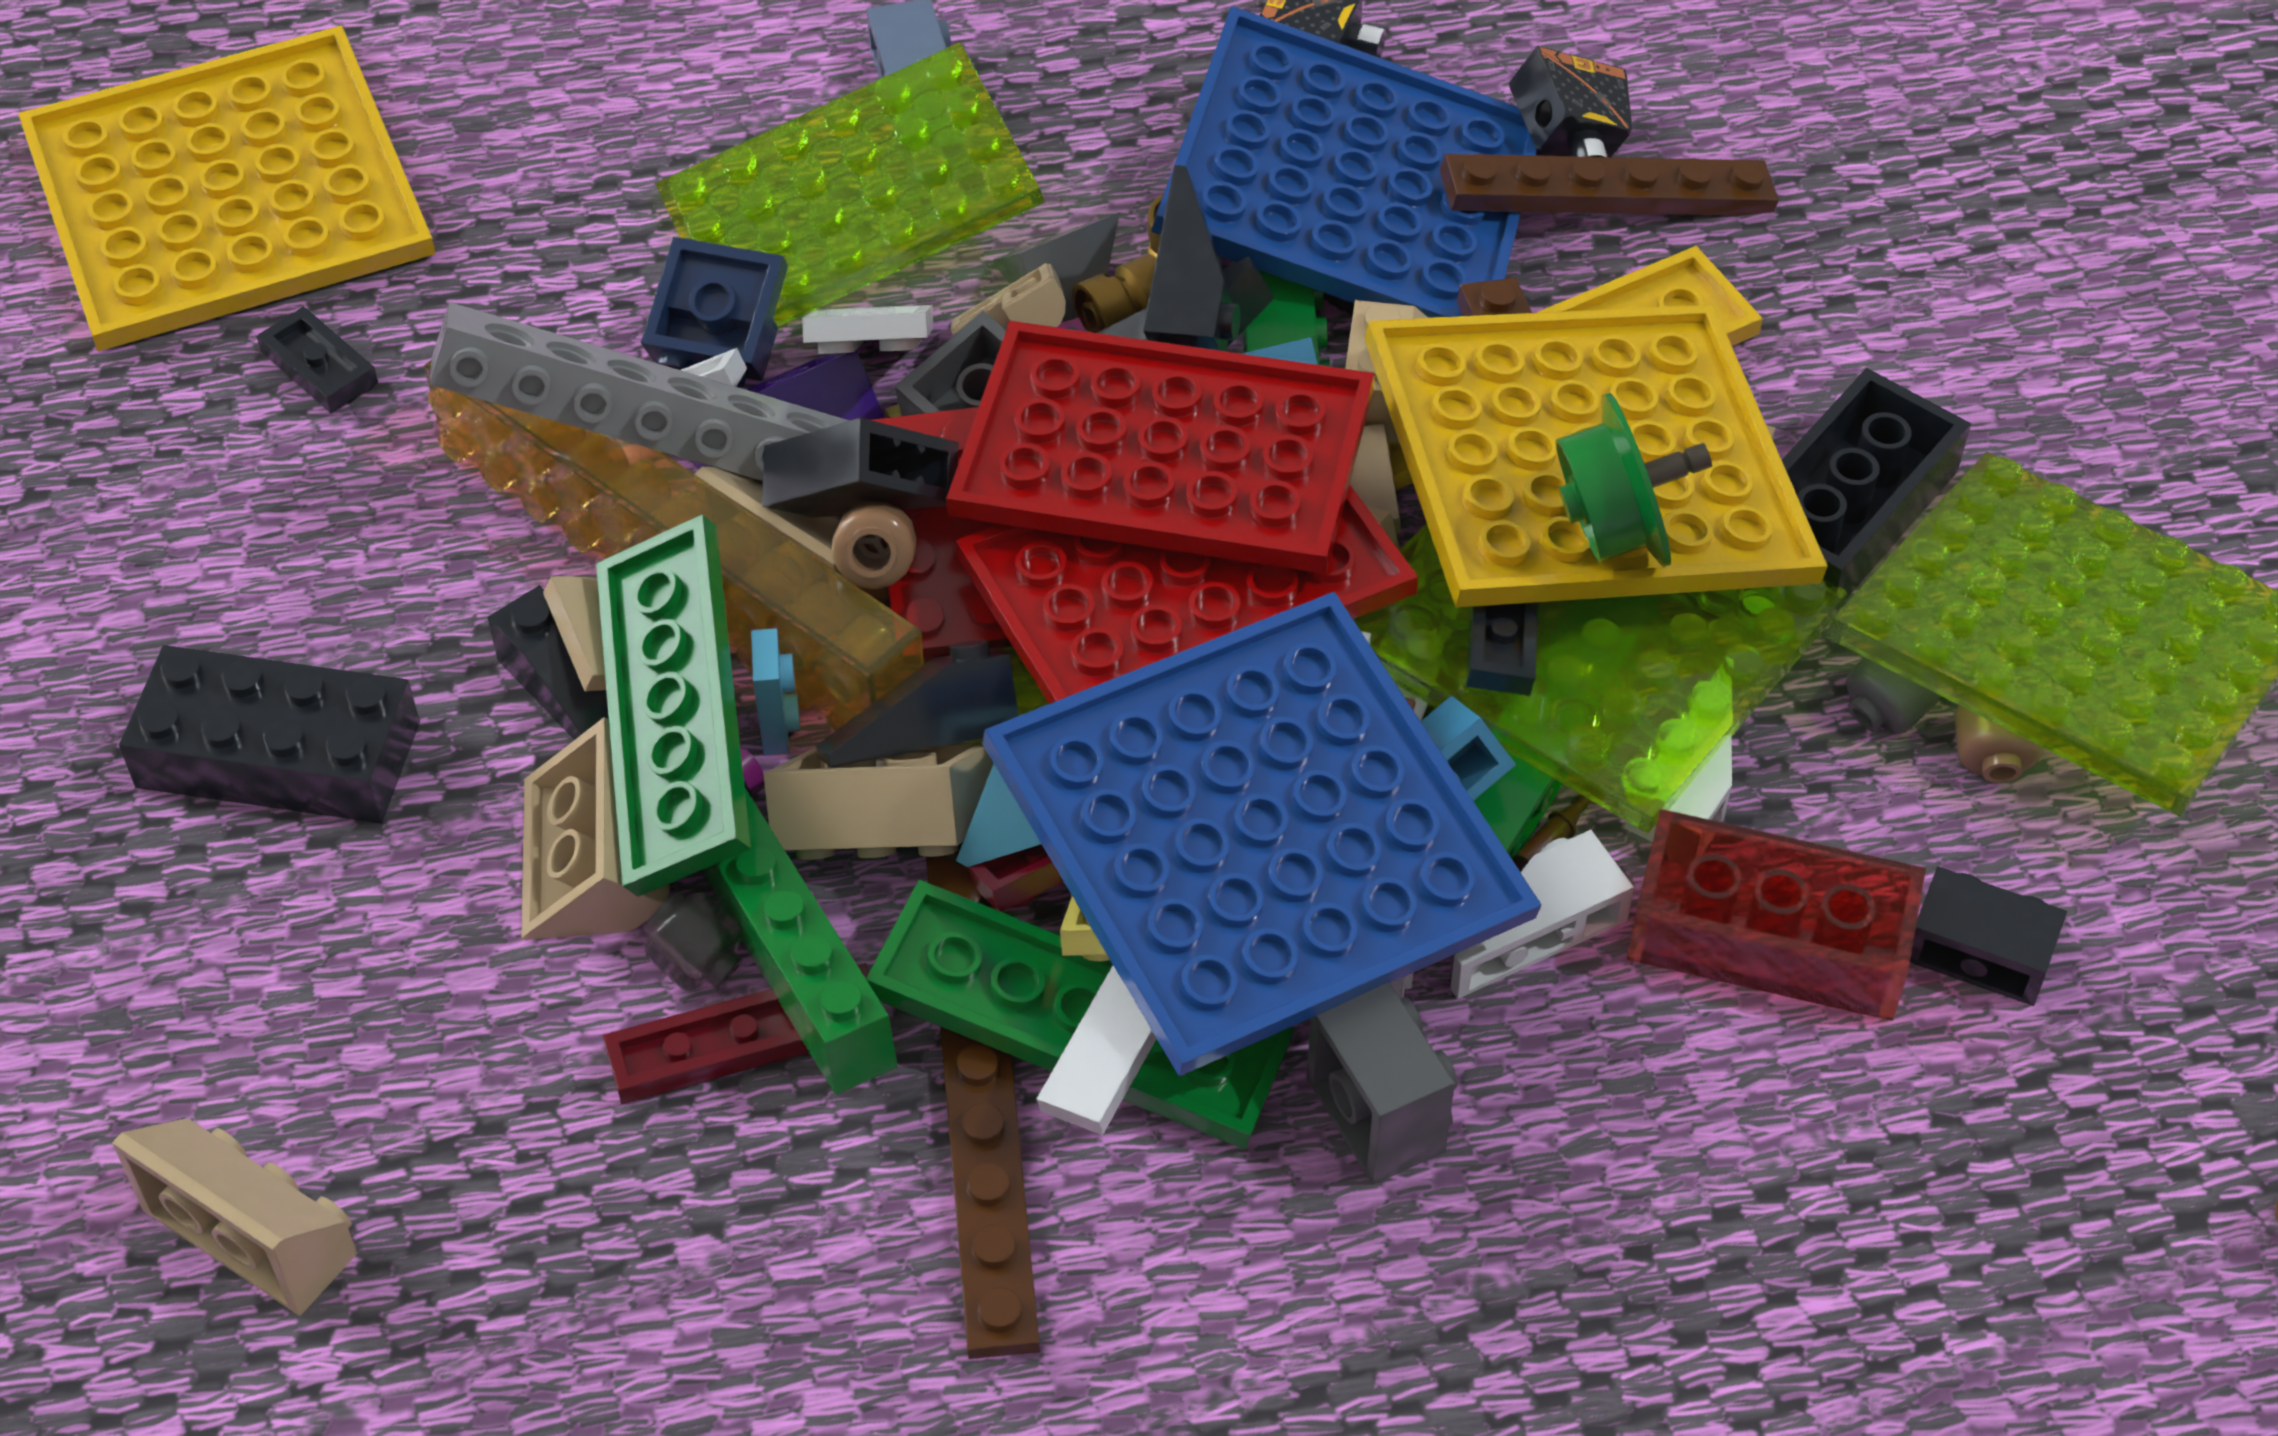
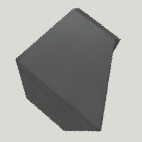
(1072, 253)

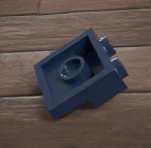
(713, 303)

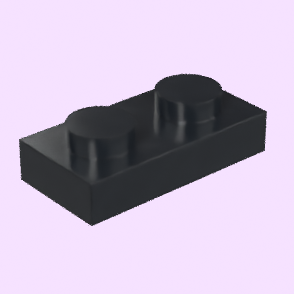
(317, 359)
(1502, 648)

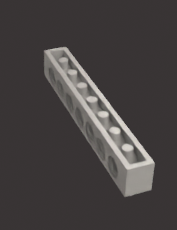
(613, 392)

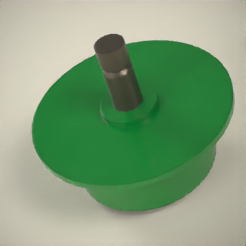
(1613, 487)

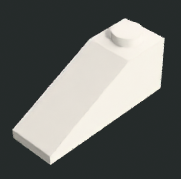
(1579, 897)

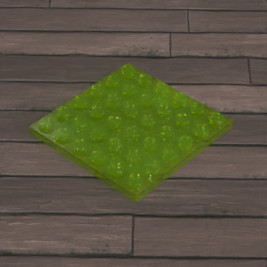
(2073, 630)
(1624, 686)

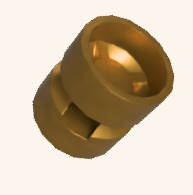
(1108, 300)

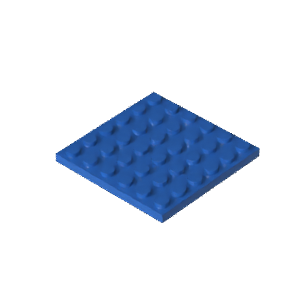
(1333, 168)
(1258, 830)

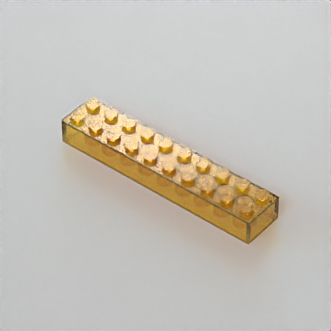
(623, 493)

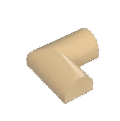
(1031, 299)

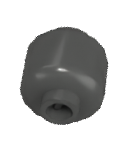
(1886, 698)

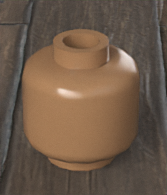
(868, 565)
(1988, 746)

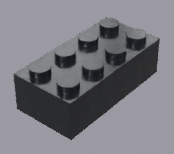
(1872, 471)
(271, 733)

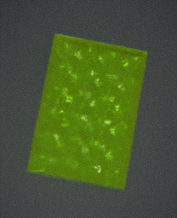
(862, 182)

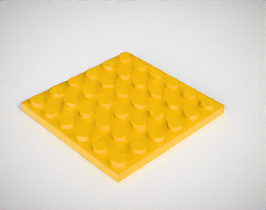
(223, 187)
(1480, 429)

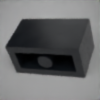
(1986, 935)

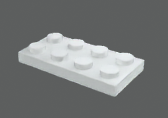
(845, 329)

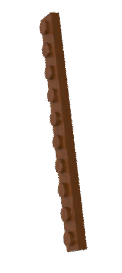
(986, 1177)

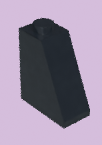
(857, 463)

